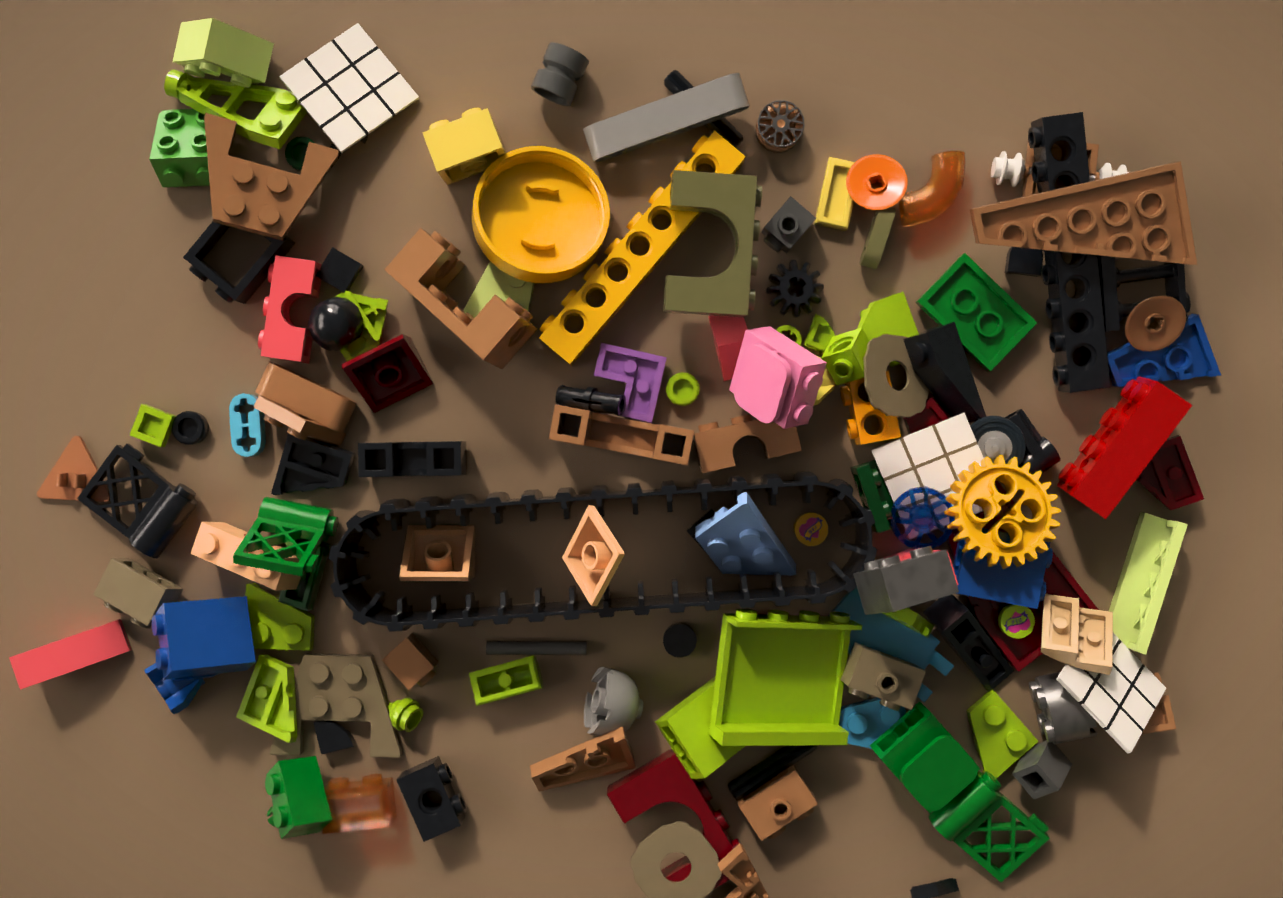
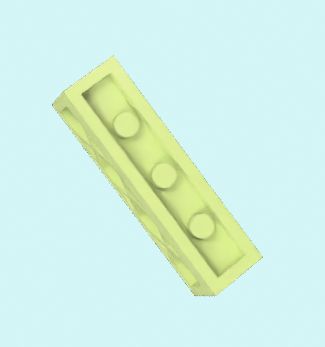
(1145, 579)

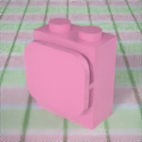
(776, 378)

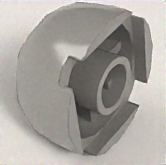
(612, 703)

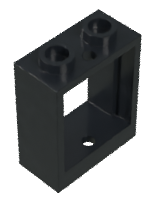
(252, 279)

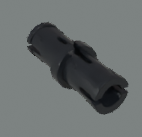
(591, 400)

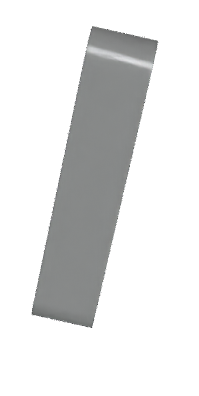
(666, 117)

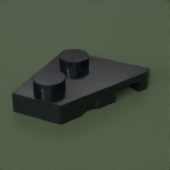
(311, 466)

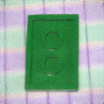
(982, 311)

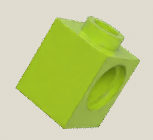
(846, 355)

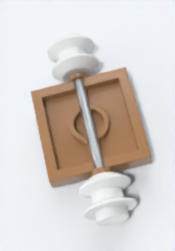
(1016, 168)

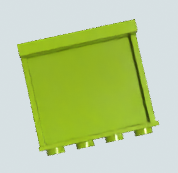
(780, 678)

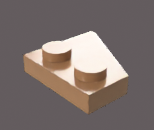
(298, 424)

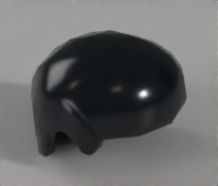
(335, 323)

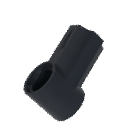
(1039, 450)

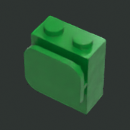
(926, 758)

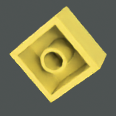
(464, 145)

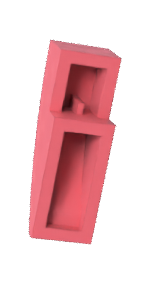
(70, 654)

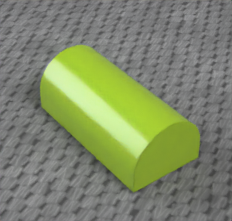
(506, 680)

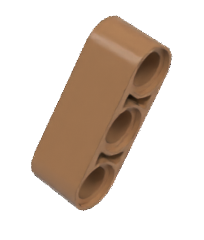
(306, 397)

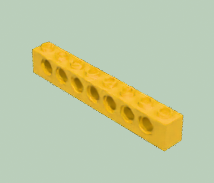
(570, 346)

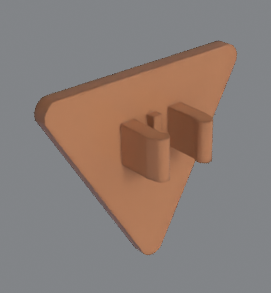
(72, 475)

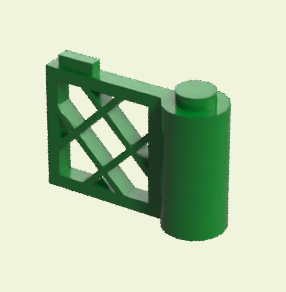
(289, 523)
(974, 806)

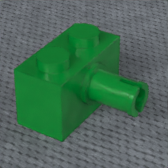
(297, 797)

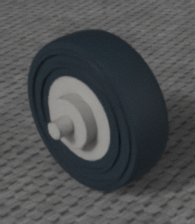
(999, 437)

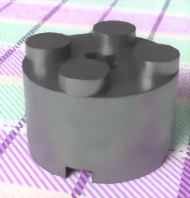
(1061, 714)

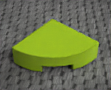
(819, 334)

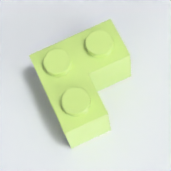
(221, 48)

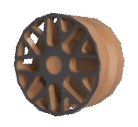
(779, 126)

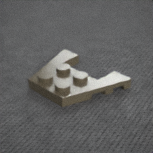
(341, 690)

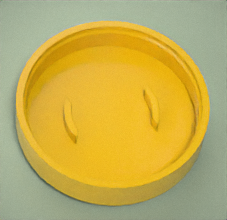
(540, 214)

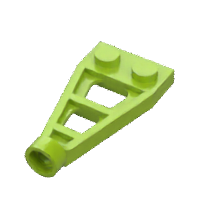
(270, 127)

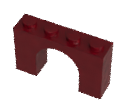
(668, 781)

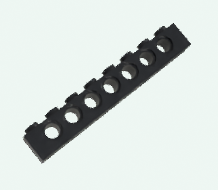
(1083, 270)

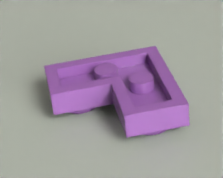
(641, 374)

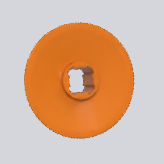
(876, 169)

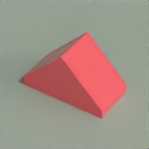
(728, 338)

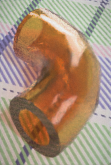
(938, 193)

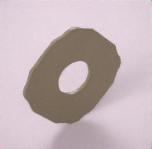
(881, 395)
(676, 838)

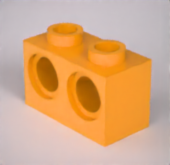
(861, 410)

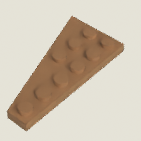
(1115, 216)

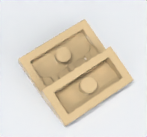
(1077, 634)

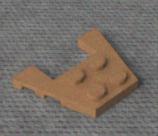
(258, 195)

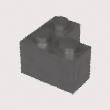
(897, 584)

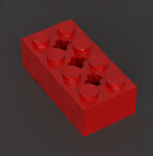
(1123, 444)

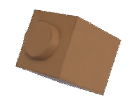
(411, 662)

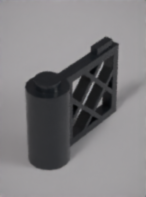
(160, 517)

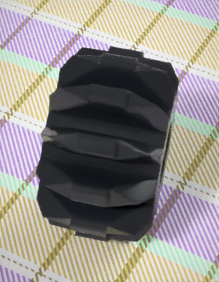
(783, 284)

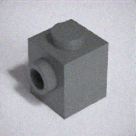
(787, 226)
(1042, 769)

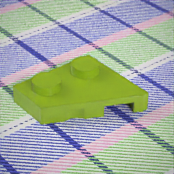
(911, 620)
(276, 623)
(271, 699)
(998, 733)

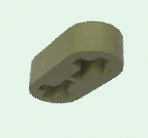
(877, 238)

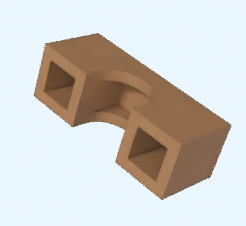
(716, 444)

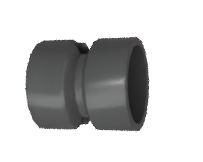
(562, 69)

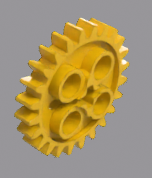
(1025, 534)

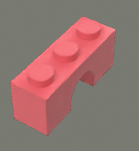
(289, 281)

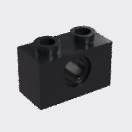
(430, 817)

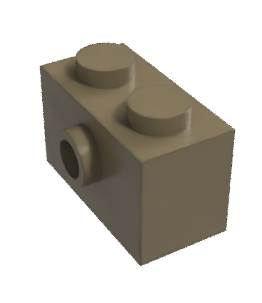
(135, 590)
(882, 676)

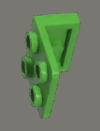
(180, 149)

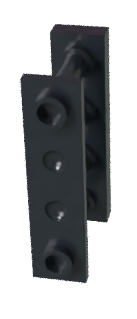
(1112, 277)

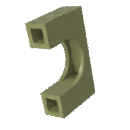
(734, 201)

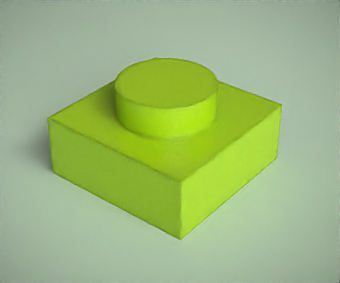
(152, 425)

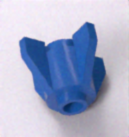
(175, 693)

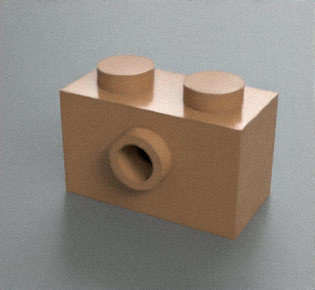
(778, 803)

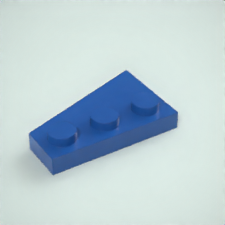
(1182, 360)

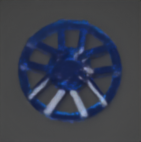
(921, 518)

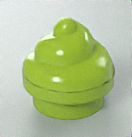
(405, 714)

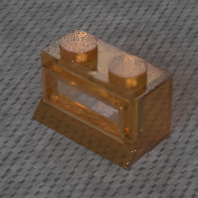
(360, 804)

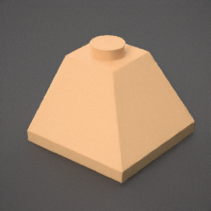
(593, 555)

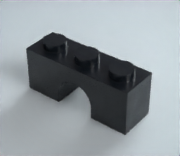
(412, 459)

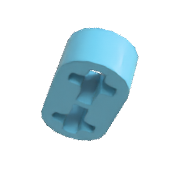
(239, 426)

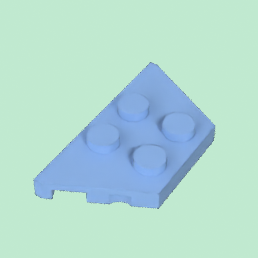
(743, 541)

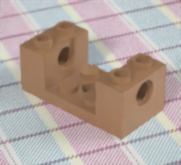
(428, 267)

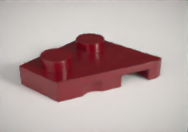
(1171, 476)

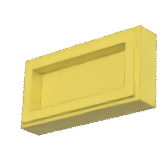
(835, 202)

